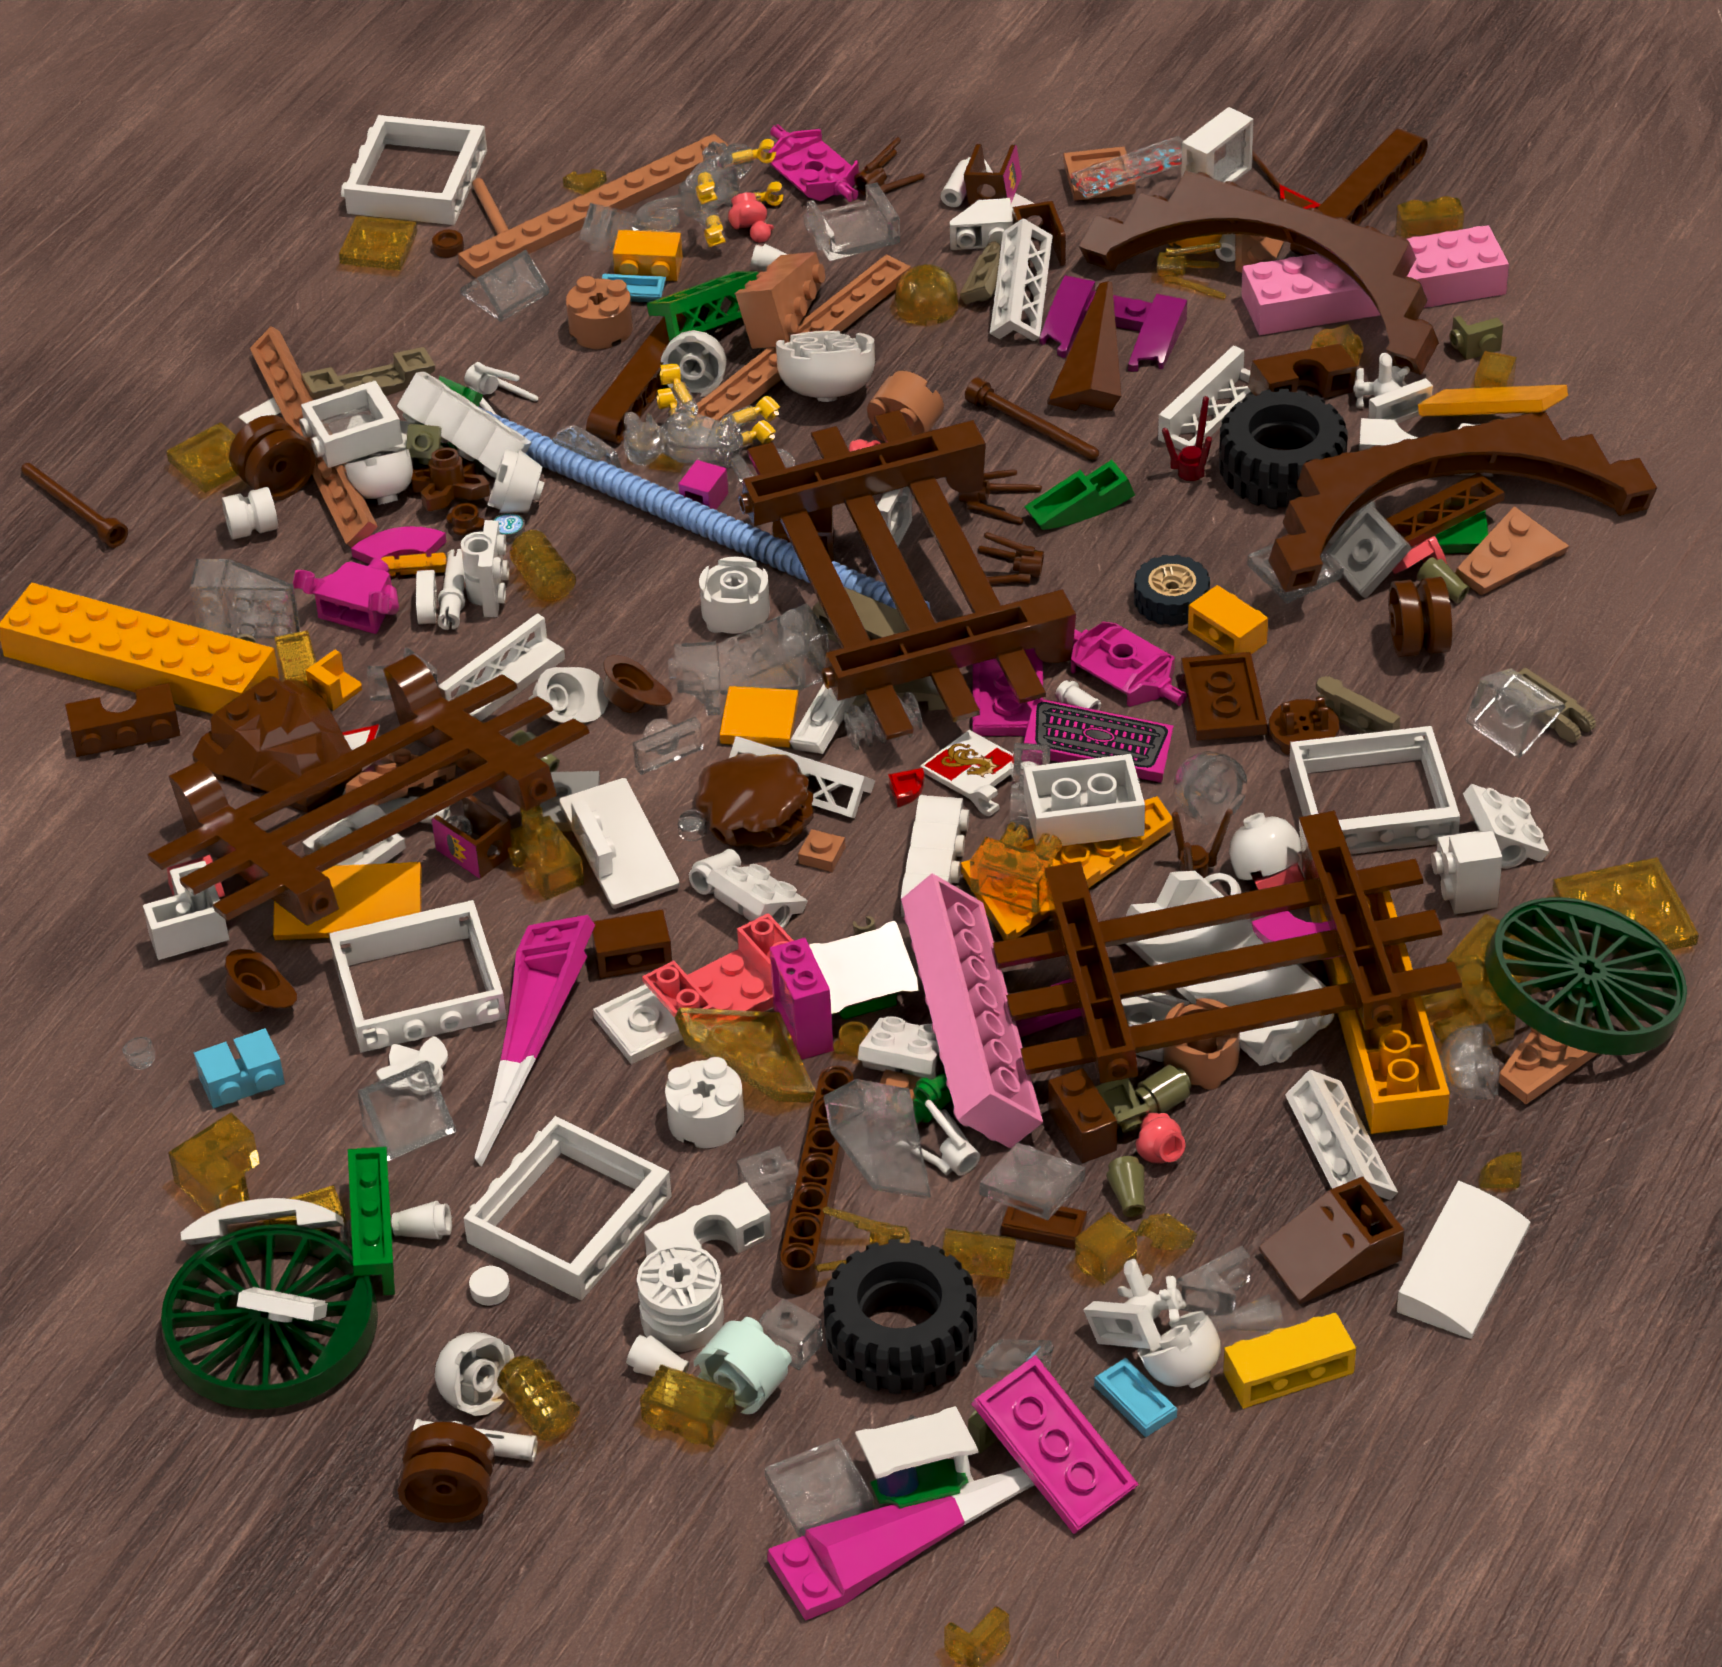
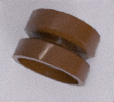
(272, 456)
(1420, 617)
(446, 1472)

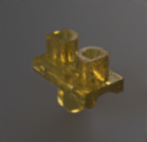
(980, 1252)

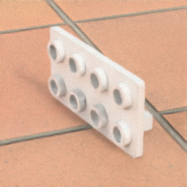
(619, 843)

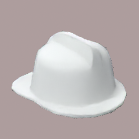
(573, 694)

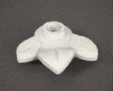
(404, 1058)

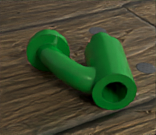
(933, 1090)

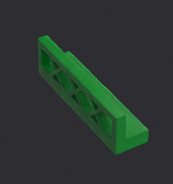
(700, 295)
(371, 1215)

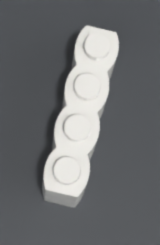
(461, 422)
(936, 841)

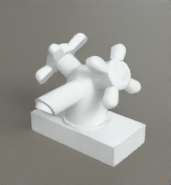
(1392, 395)
(1132, 1322)

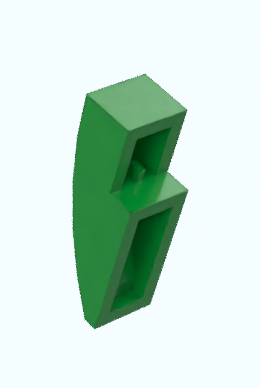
(1081, 497)

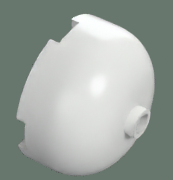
(825, 363)

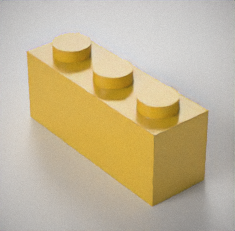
(1289, 1360)

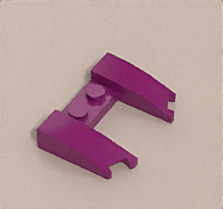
(1157, 322)

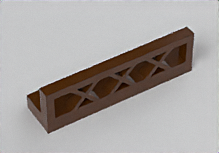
(1446, 509)

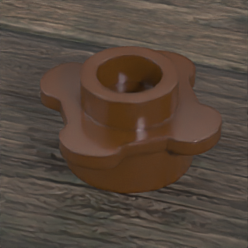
(465, 519)

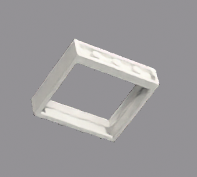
(412, 204)
(1372, 749)
(407, 935)
(559, 1136)

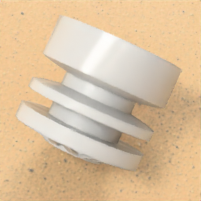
(680, 1297)

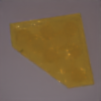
(1639, 892)
(753, 1046)

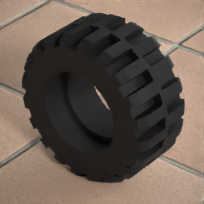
(1270, 422)
(909, 1355)

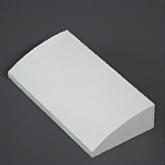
(1463, 1261)

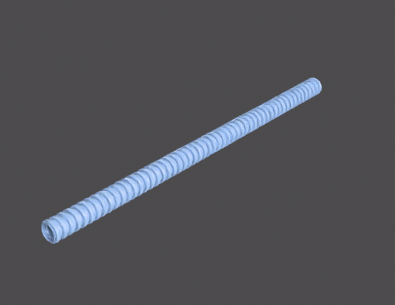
(685, 512)

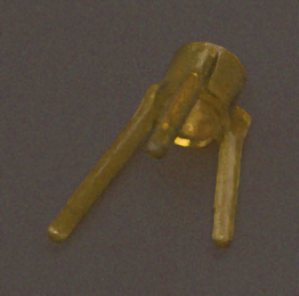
(1172, 265)
(880, 1232)

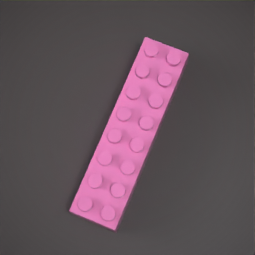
(1317, 292)
(970, 1012)

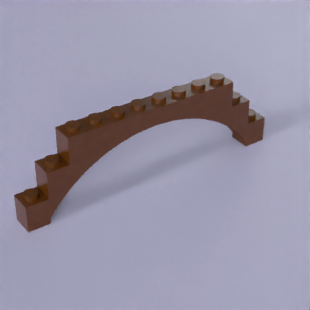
(1212, 207)
(1513, 446)

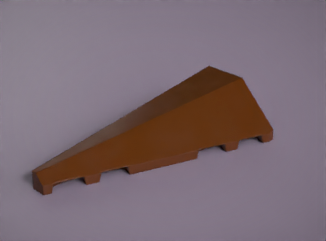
(1092, 363)

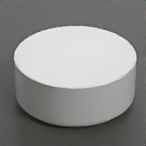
(489, 1285)

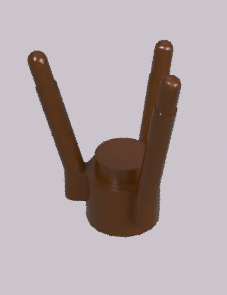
(875, 173)
(975, 498)
(1026, 560)
(1194, 856)

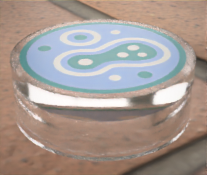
(510, 525)

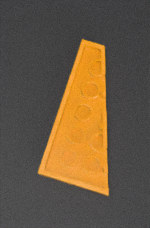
(1097, 862)

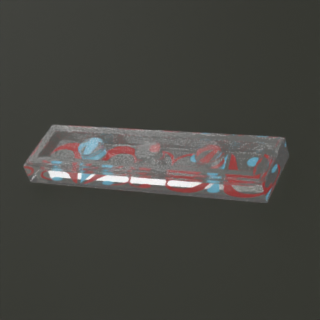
(1128, 168)

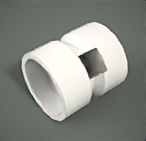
(250, 513)

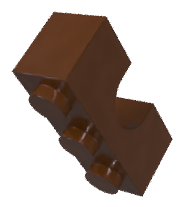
(1323, 368)
(148, 720)

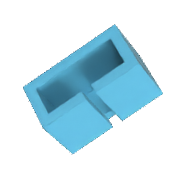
(231, 1079)

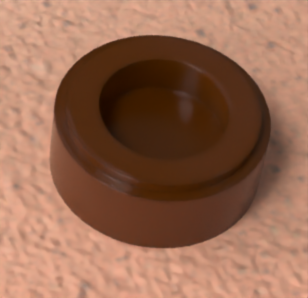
(447, 243)

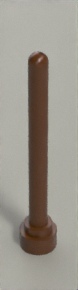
(980, 393)
(109, 530)

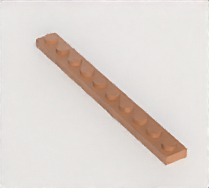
(571, 216)
(833, 315)
(289, 393)

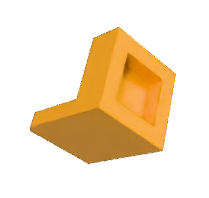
(331, 681)

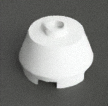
(516, 483)

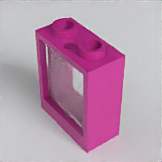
(802, 997)

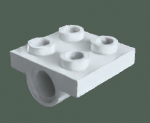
(485, 567)
(1510, 823)
(376, 854)
(756, 893)
(901, 1046)

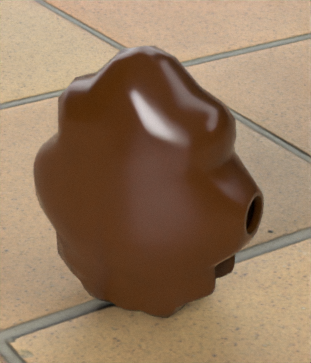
(755, 800)

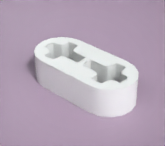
(426, 597)

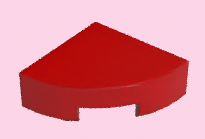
(906, 786)

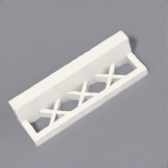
(1015, 275)
(1215, 383)
(522, 664)
(821, 771)
(1337, 1133)

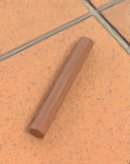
(489, 205)

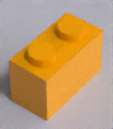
(648, 254)
(1227, 622)

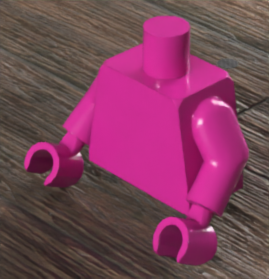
(353, 594)

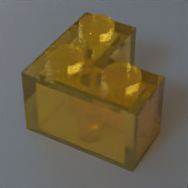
(214, 1164)

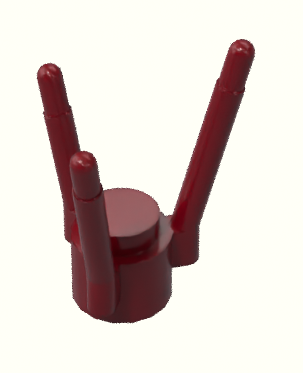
(1191, 459)

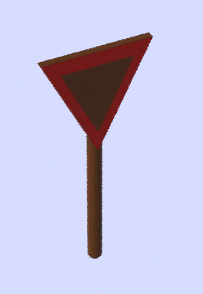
(1285, 193)

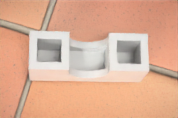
(731, 1217)

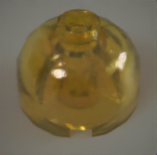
(926, 295)

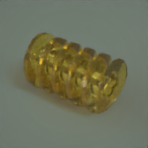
(542, 566)
(538, 1397)

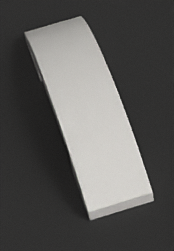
(215, 1223)

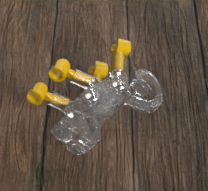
(708, 188)
(696, 437)

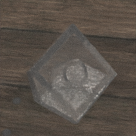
(507, 287)
(1512, 710)
(405, 1111)

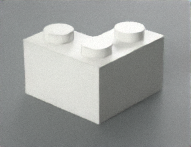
(1469, 870)
(185, 919)

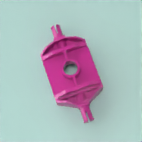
(813, 164)
(1140, 676)

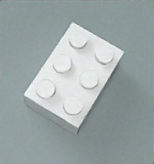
(1085, 800)

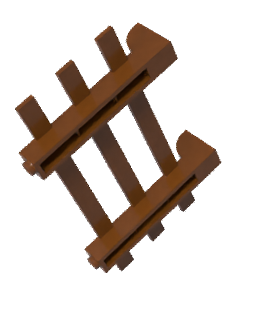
(927, 646)
(422, 716)
(1099, 992)

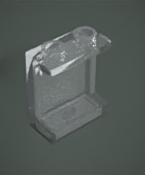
(854, 226)

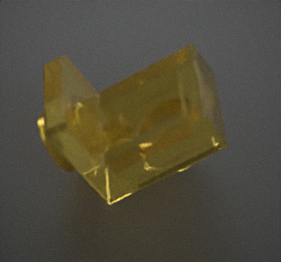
(1343, 335)
(982, 1643)

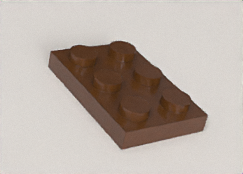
(1223, 696)

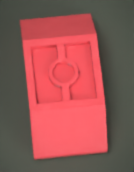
(730, 983)

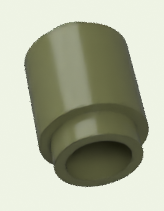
(1164, 1089)

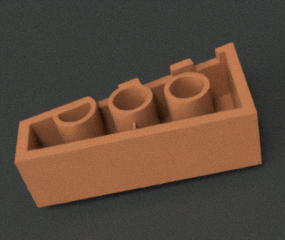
(780, 298)

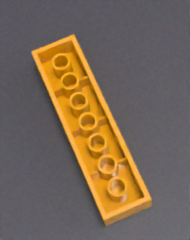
(132, 648)
(1396, 1063)

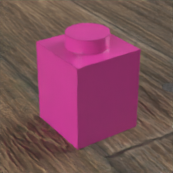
(705, 484)

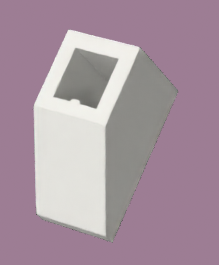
(981, 224)

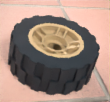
(1167, 588)

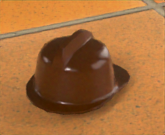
(631, 685)
(256, 982)

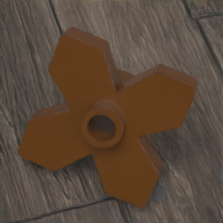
(448, 479)

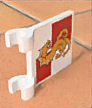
(972, 769)

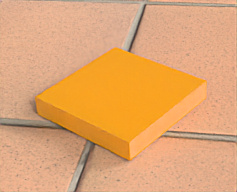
(759, 715)

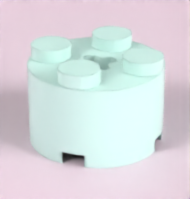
(744, 1362)

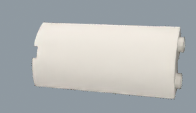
(1262, 1044)

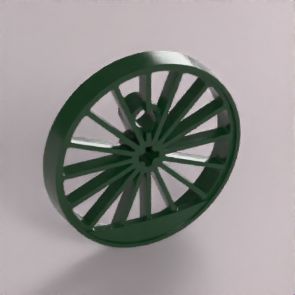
(1586, 981)
(335, 1361)

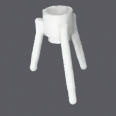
(486, 380)
(956, 1150)

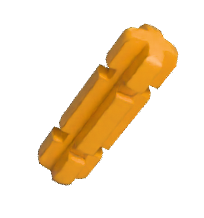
(416, 562)

